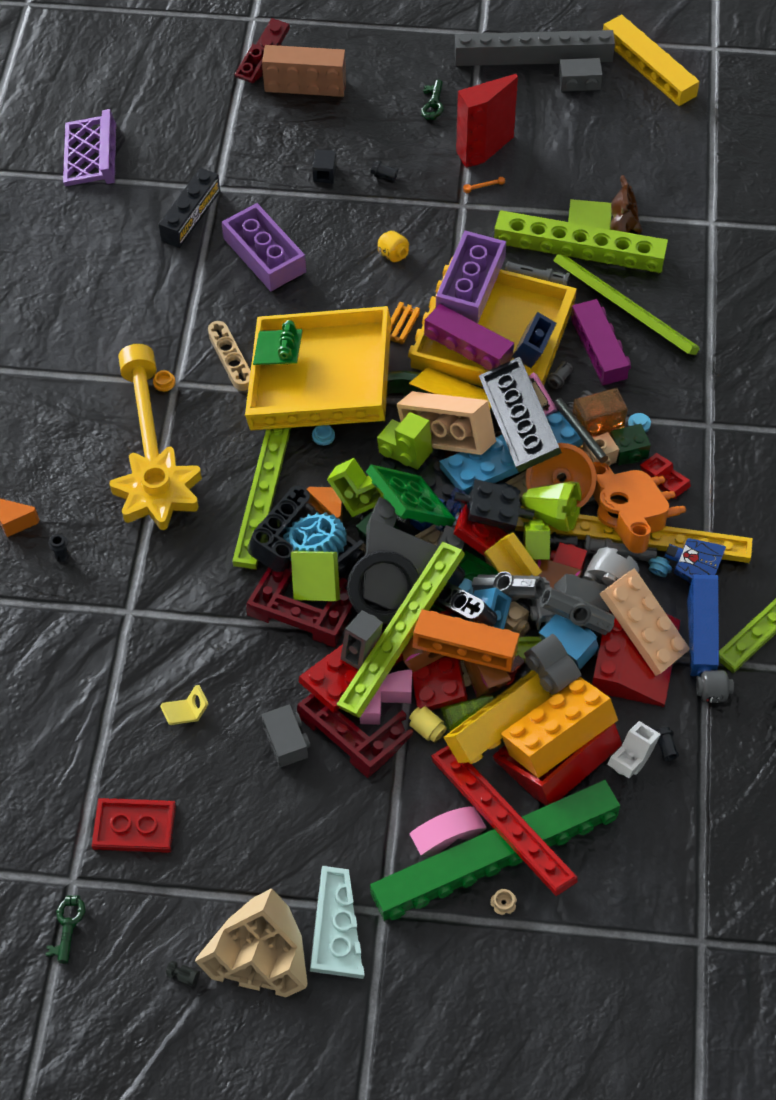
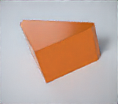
(325, 500)
(16, 517)

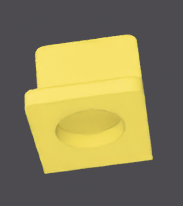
(185, 710)

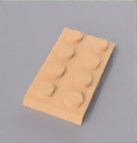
(644, 621)

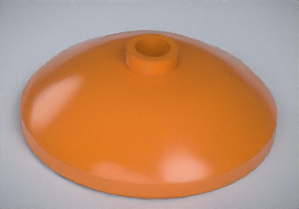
(573, 463)

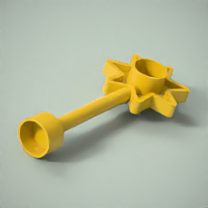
(155, 481)

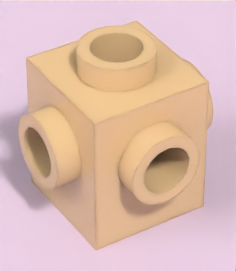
(607, 445)

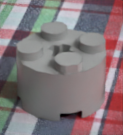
(608, 566)

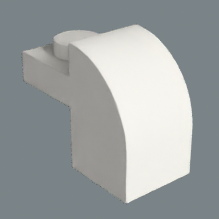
(634, 750)

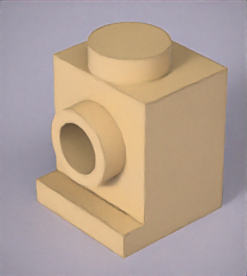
(517, 619)

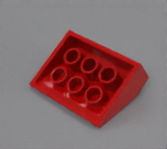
(485, 119)
(624, 672)
(566, 774)

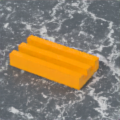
(406, 311)

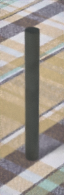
(581, 431)

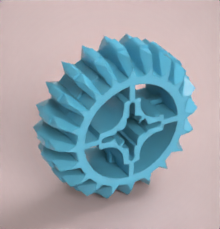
(317, 534)

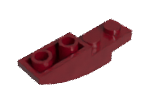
(251, 66)

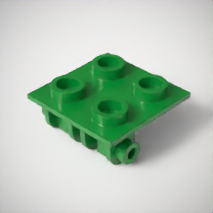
(278, 345)

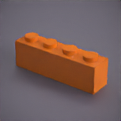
(465, 640)

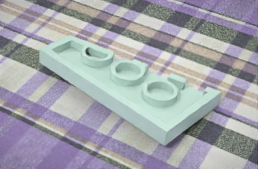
(335, 932)

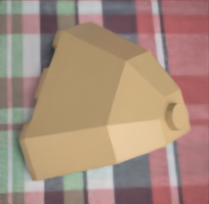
(258, 948)

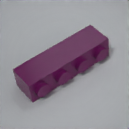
(468, 338)
(600, 342)

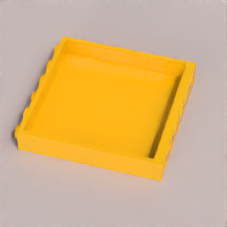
(507, 312)
(337, 373)

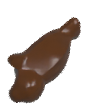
(625, 210)

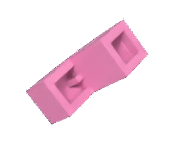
(394, 689)
(446, 828)

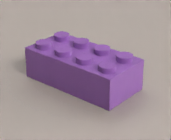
(264, 247)
(472, 275)

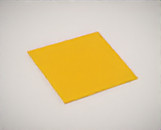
(443, 384)

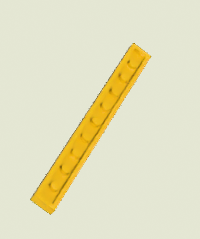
(737, 547)

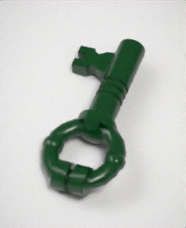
(433, 102)
(68, 924)

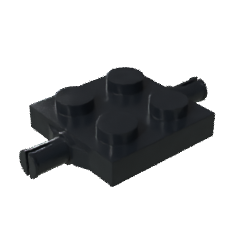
(494, 505)

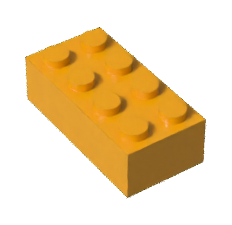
(559, 727)

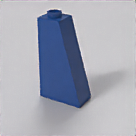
(703, 624)

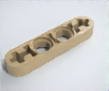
(229, 355)

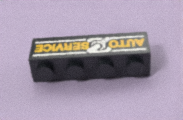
(189, 207)

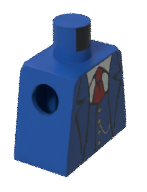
(695, 558)

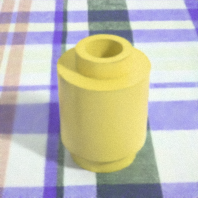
(427, 724)

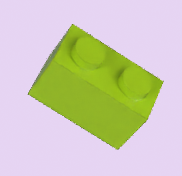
(537, 539)

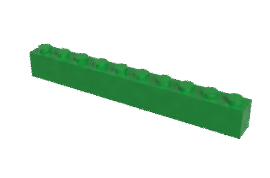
(490, 852)

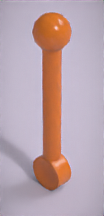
(467, 188)

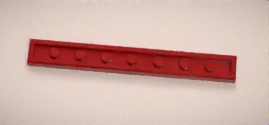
(506, 822)

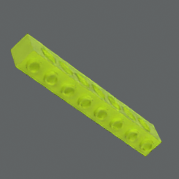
(581, 241)

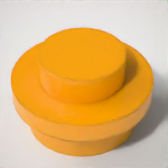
(164, 381)

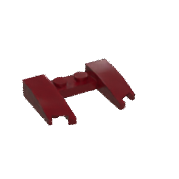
(269, 602)
(365, 752)

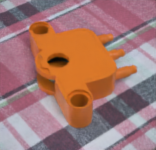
(637, 502)

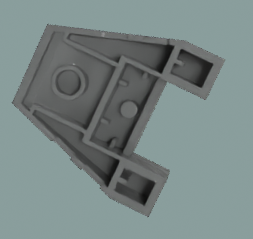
(385, 583)

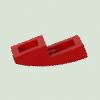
(661, 466)

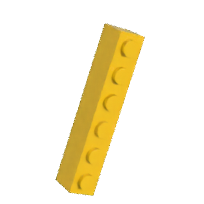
(652, 61)
(484, 727)

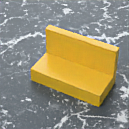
(512, 557)

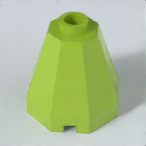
(555, 504)

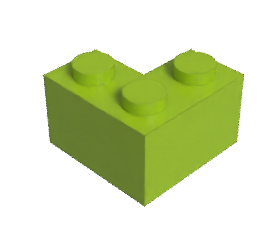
(407, 441)
(354, 487)

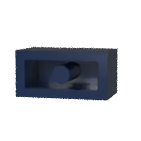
(534, 339)

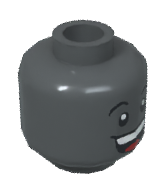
(714, 686)

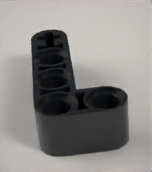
(267, 540)
(463, 603)

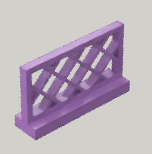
(104, 147)

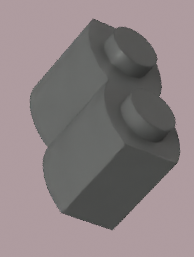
(552, 664)

